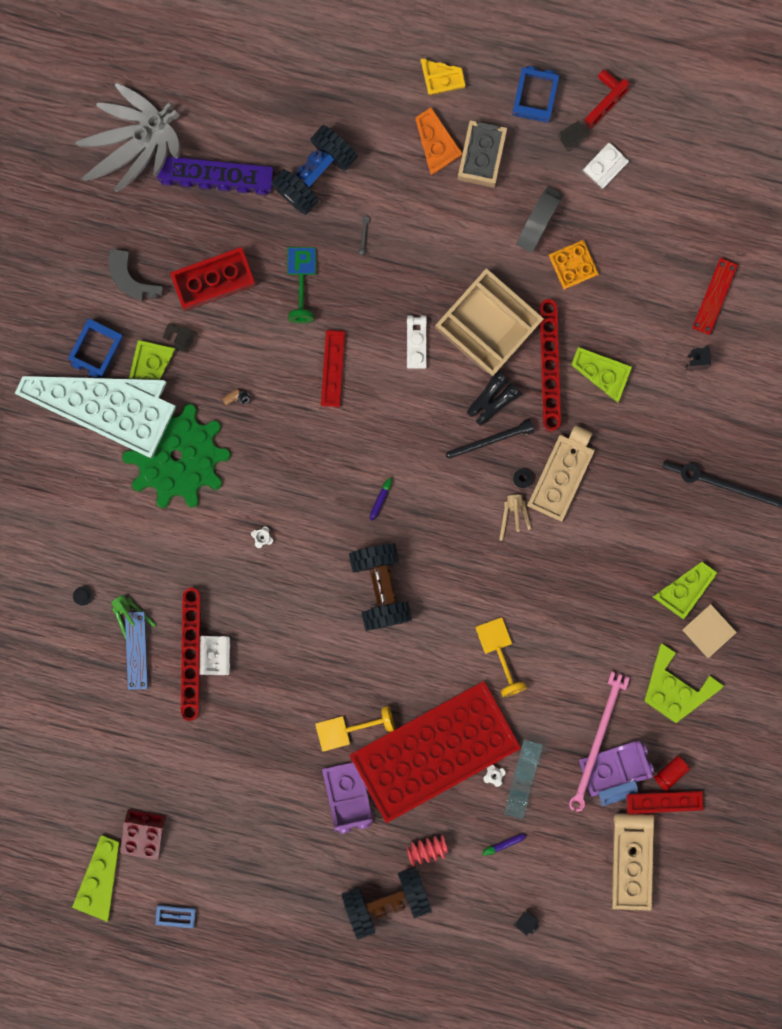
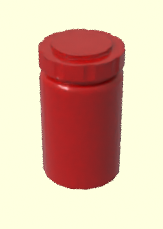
(671, 773)

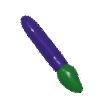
(380, 499)
(504, 844)

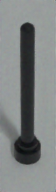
(525, 428)

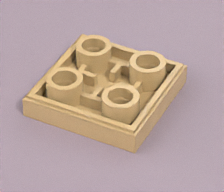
(709, 631)

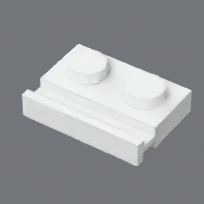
(605, 165)

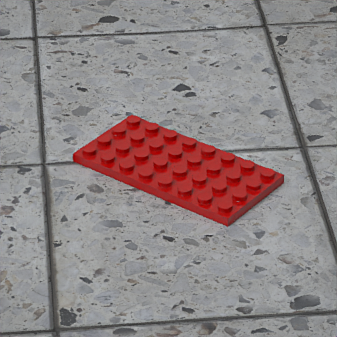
(434, 752)

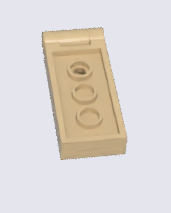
(632, 871)

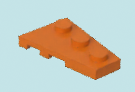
(436, 142)

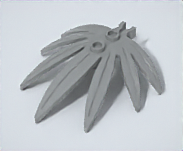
(152, 131)

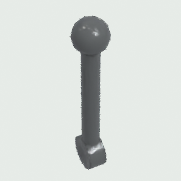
(365, 220)

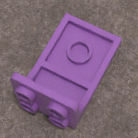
(618, 767)
(347, 798)

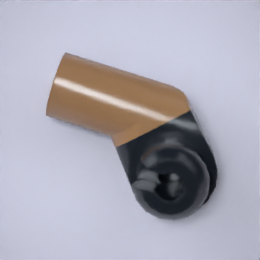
(238, 396)

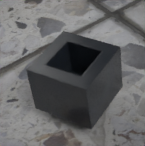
(527, 923)

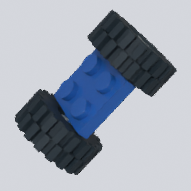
(329, 149)

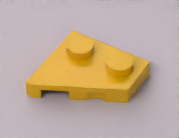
(441, 78)

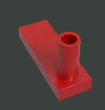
(618, 89)

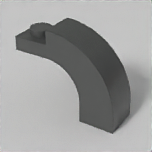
(539, 219)
(120, 274)

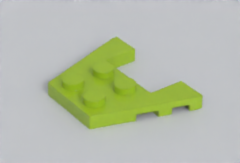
(670, 694)

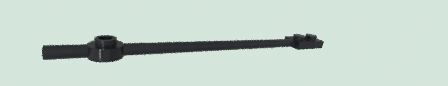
(719, 483)

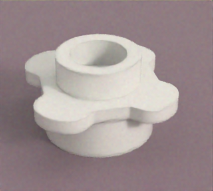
(262, 532)
(489, 776)

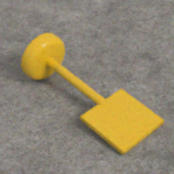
(494, 637)
(335, 734)

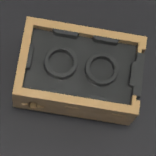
(482, 154)

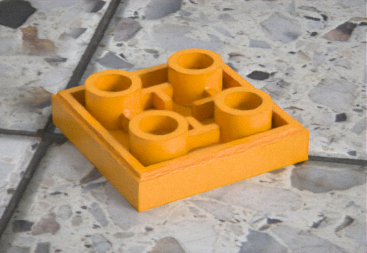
(573, 264)

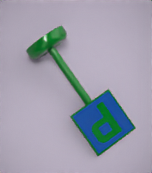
(301, 262)

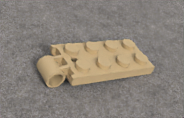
(562, 474)

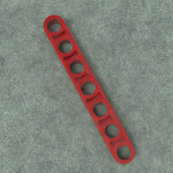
(553, 356)
(186, 645)

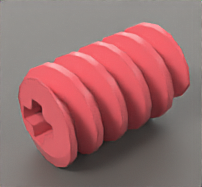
(427, 850)

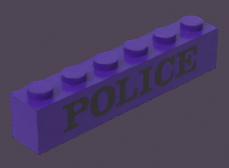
(216, 175)

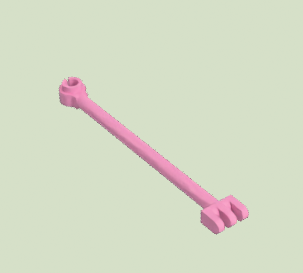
(616, 686)

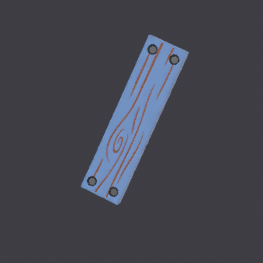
(136, 651)

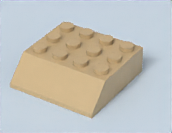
(488, 322)

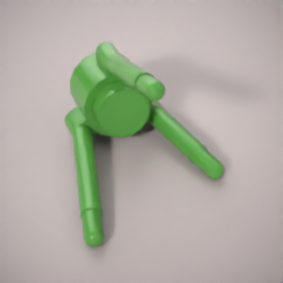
(121, 606)

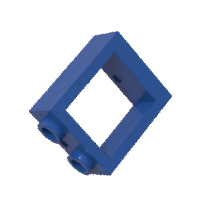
(532, 113)
(93, 371)

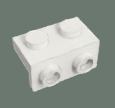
(214, 655)

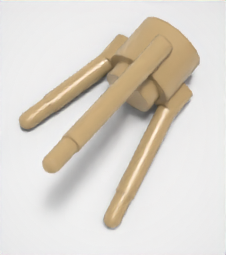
(515, 503)

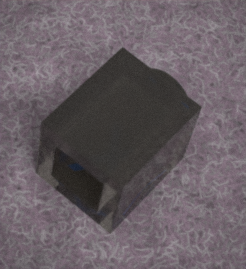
(574, 135)

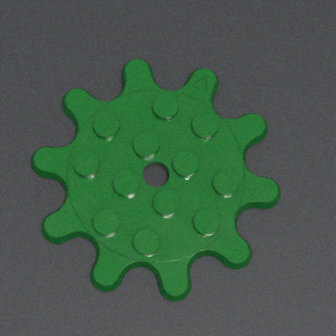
(190, 472)

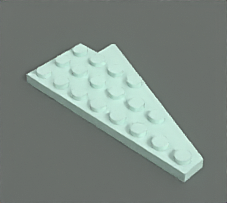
(115, 408)

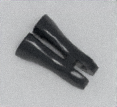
(507, 396)

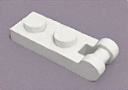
(416, 342)

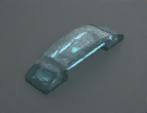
(523, 779)

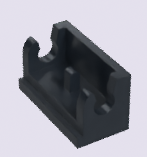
(701, 359)

